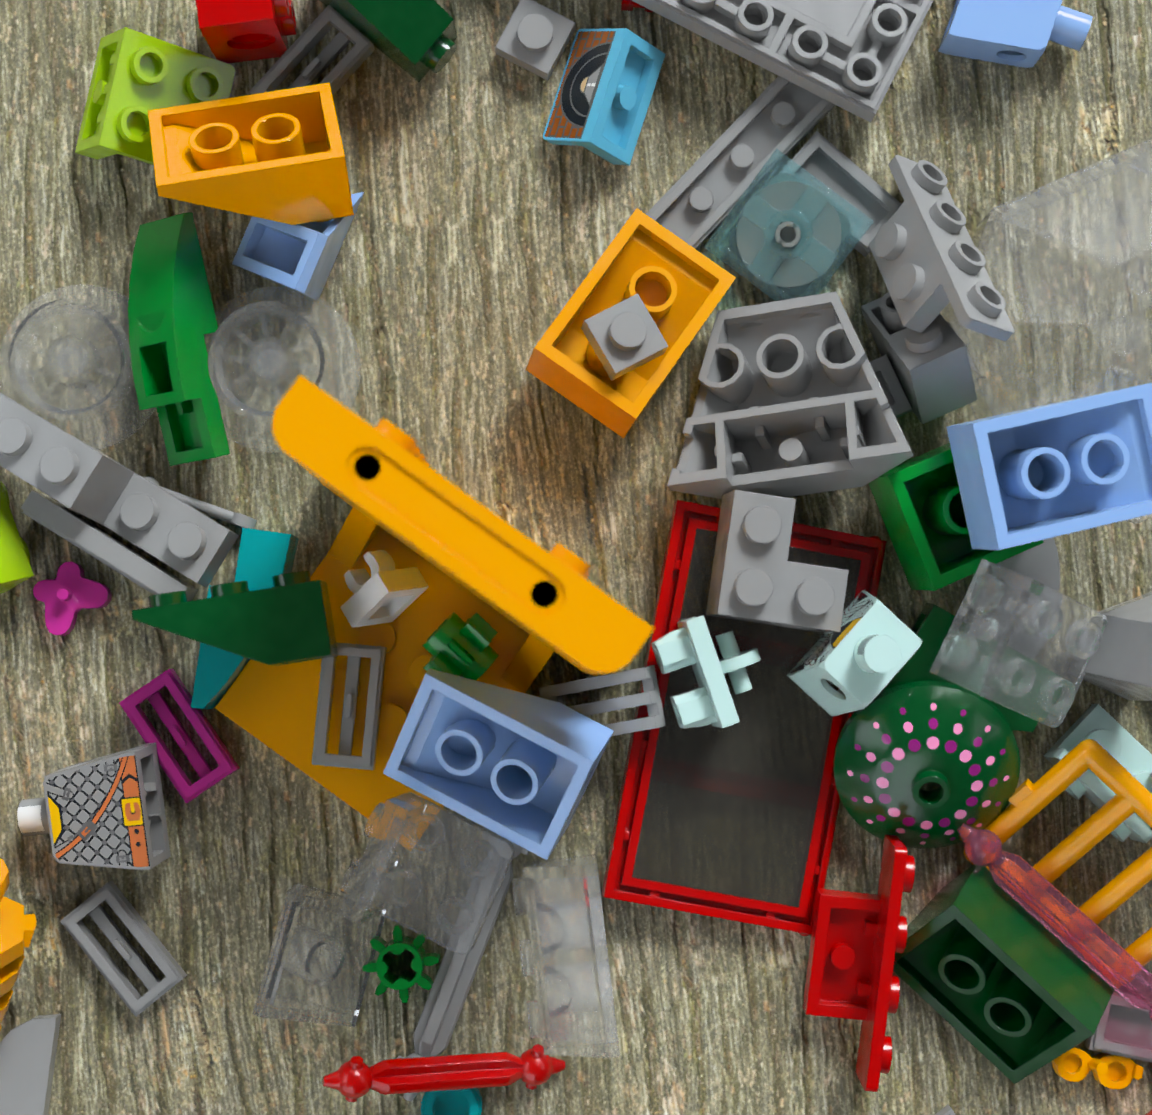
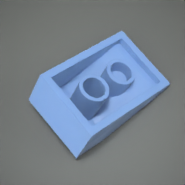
(1055, 467)
(498, 757)

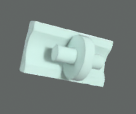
(712, 699)

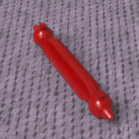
(443, 1073)

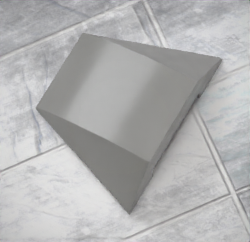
(787, 405)

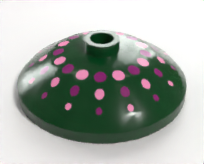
(919, 737)

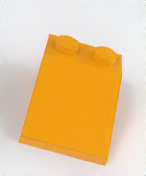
(255, 155)
(679, 293)

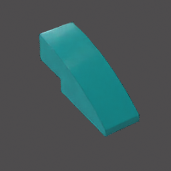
(259, 558)

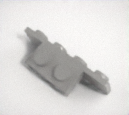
(932, 259)

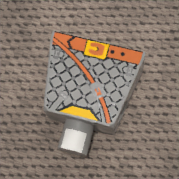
(103, 811)

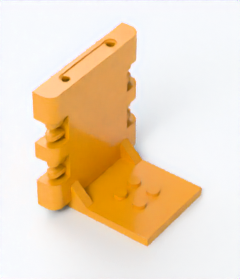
(470, 567)

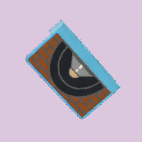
(605, 93)

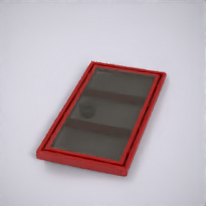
(746, 811)

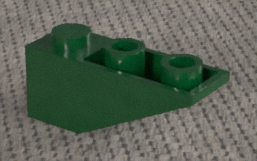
(265, 625)

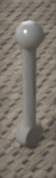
(234, 518)

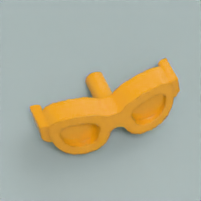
(1107, 1069)

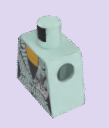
(857, 658)

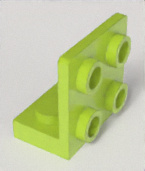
(137, 76)

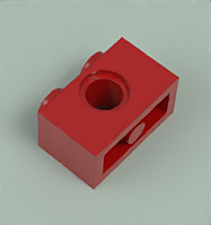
(246, 28)

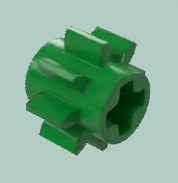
(461, 647)
(405, 978)

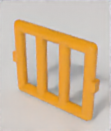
(1129, 798)

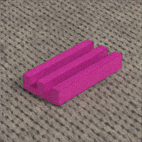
(209, 778)

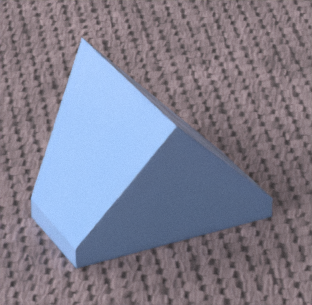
(294, 254)

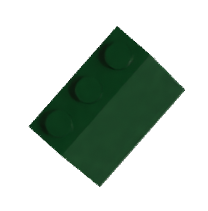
(1000, 976)

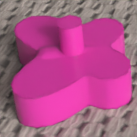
(68, 596)

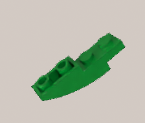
(167, 326)

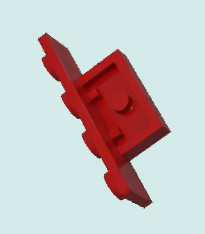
(855, 956)

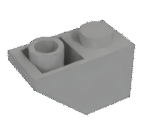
(929, 364)

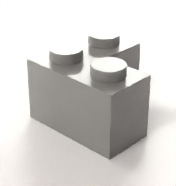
(753, 571)

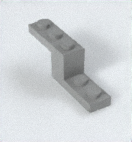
(111, 494)

